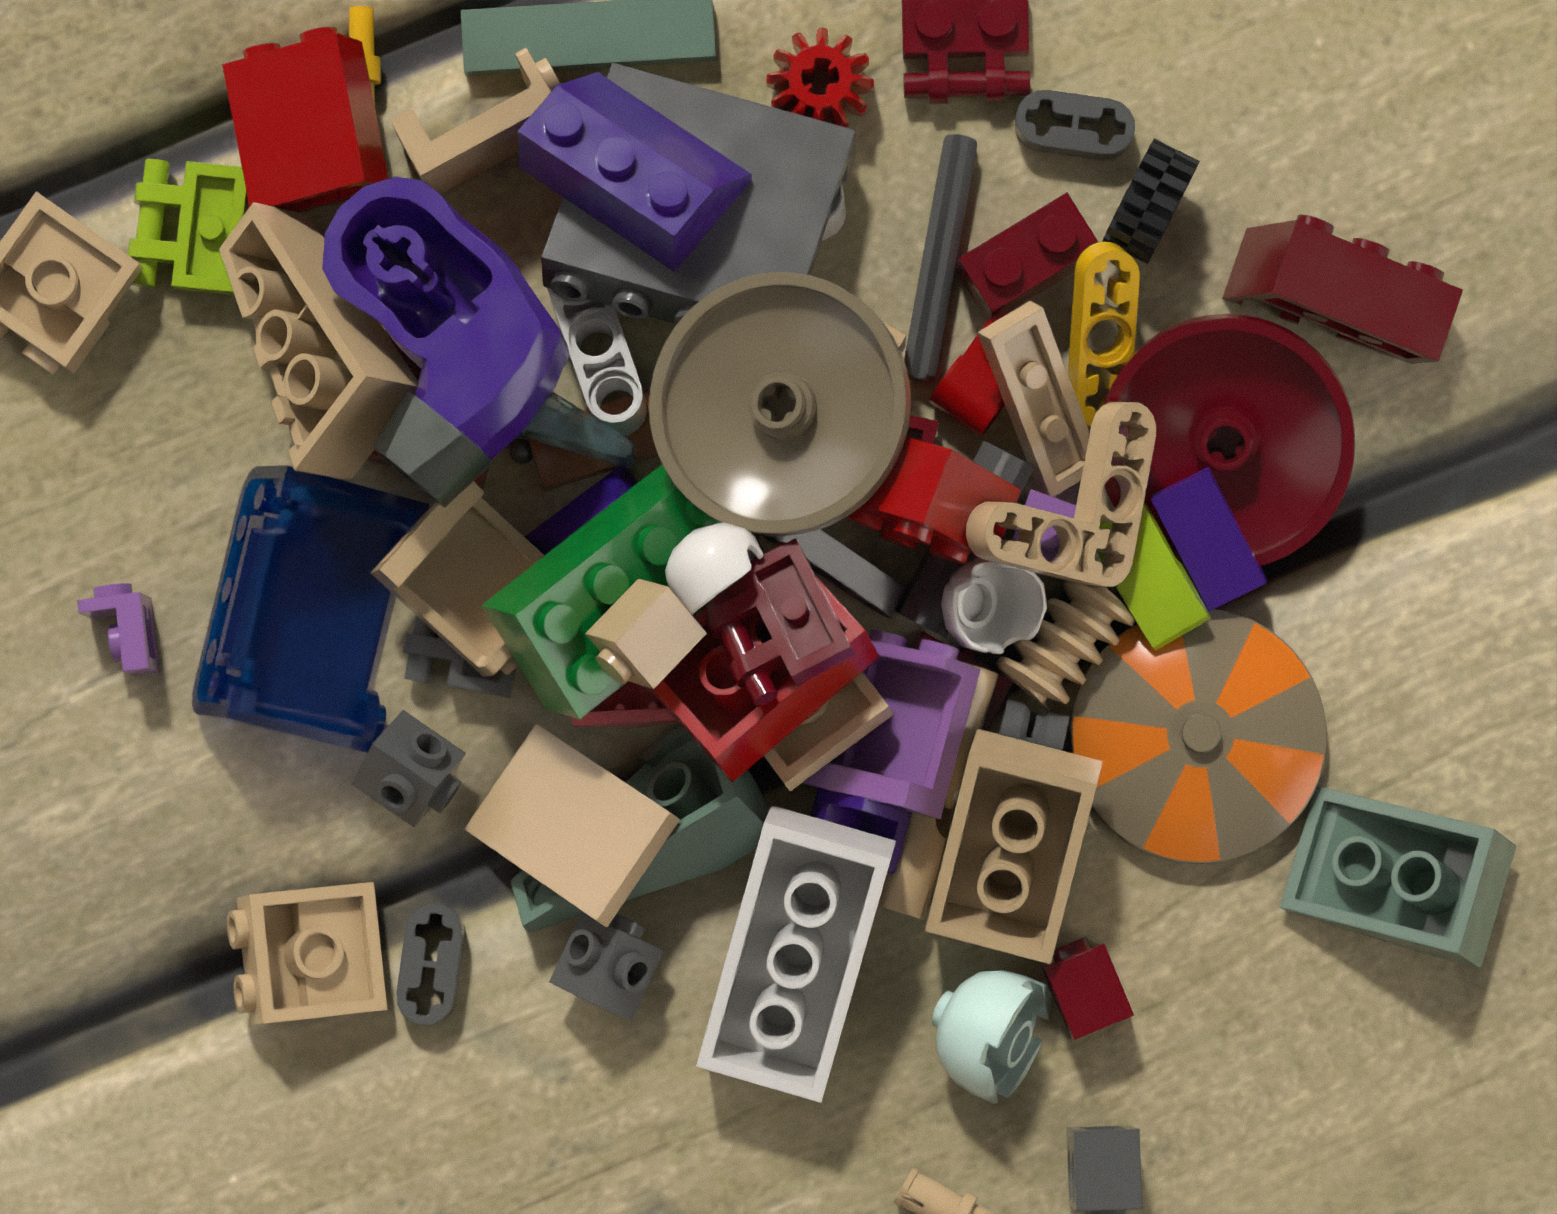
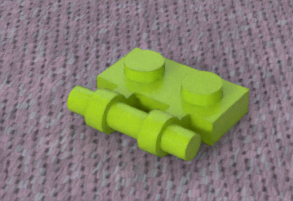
(209, 207)

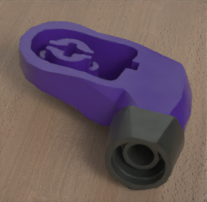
(459, 315)

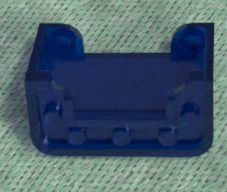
(301, 609)

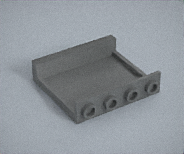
(766, 229)

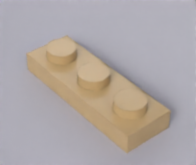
(1038, 396)

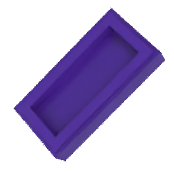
(1208, 538)

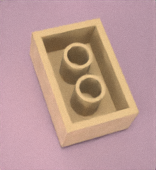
(1013, 846)

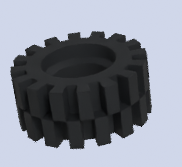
(1151, 200)

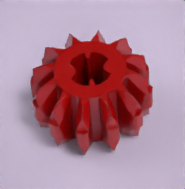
(802, 69)

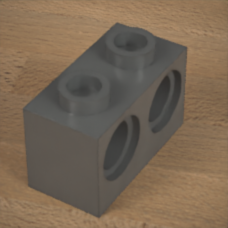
(1104, 1169)

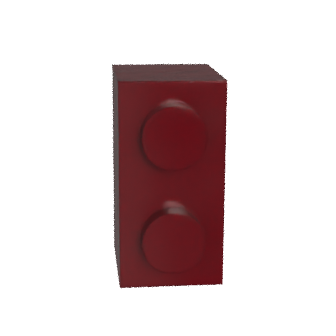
(1026, 257)

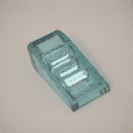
(572, 429)

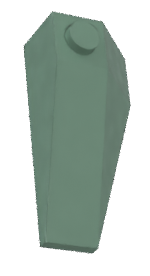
(715, 826)

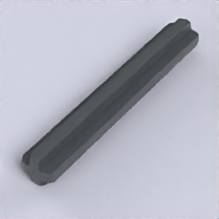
(939, 257)

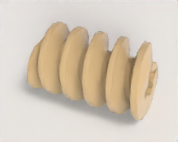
(1065, 642)

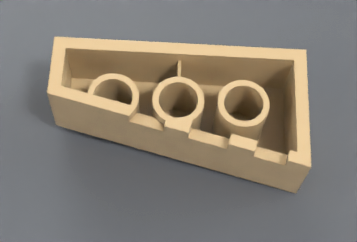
(326, 357)

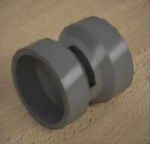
(1032, 727)

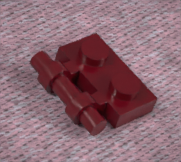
(960, 31)
(796, 615)

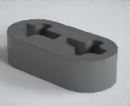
(1075, 109)
(446, 966)

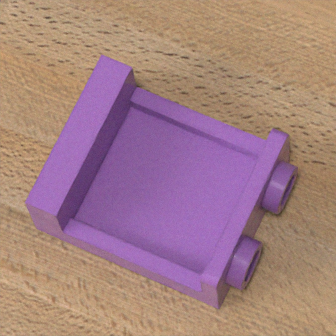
(916, 749)

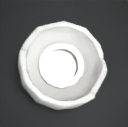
(710, 562)
(992, 605)

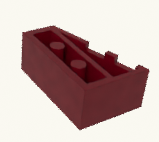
(1346, 288)

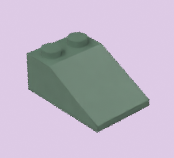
(1399, 875)

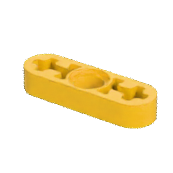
(1122, 290)

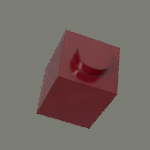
(1086, 988)

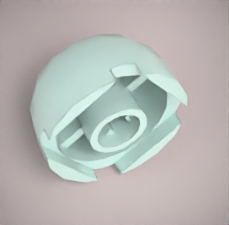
(988, 1031)

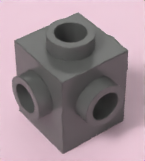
(410, 769)
(607, 964)

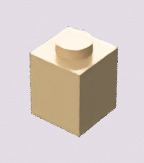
(644, 634)

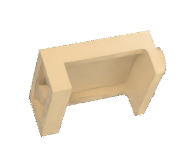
(480, 140)
(452, 567)

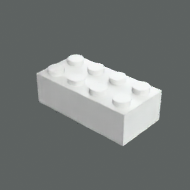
(795, 953)

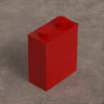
(305, 121)

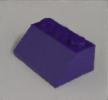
(629, 167)

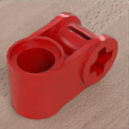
(970, 389)

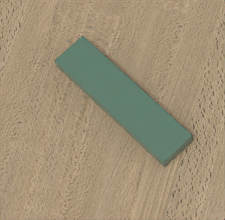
(588, 35)

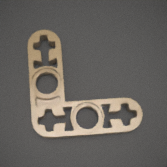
(1081, 535)

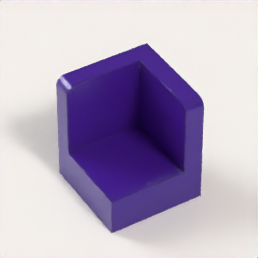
(864, 816)

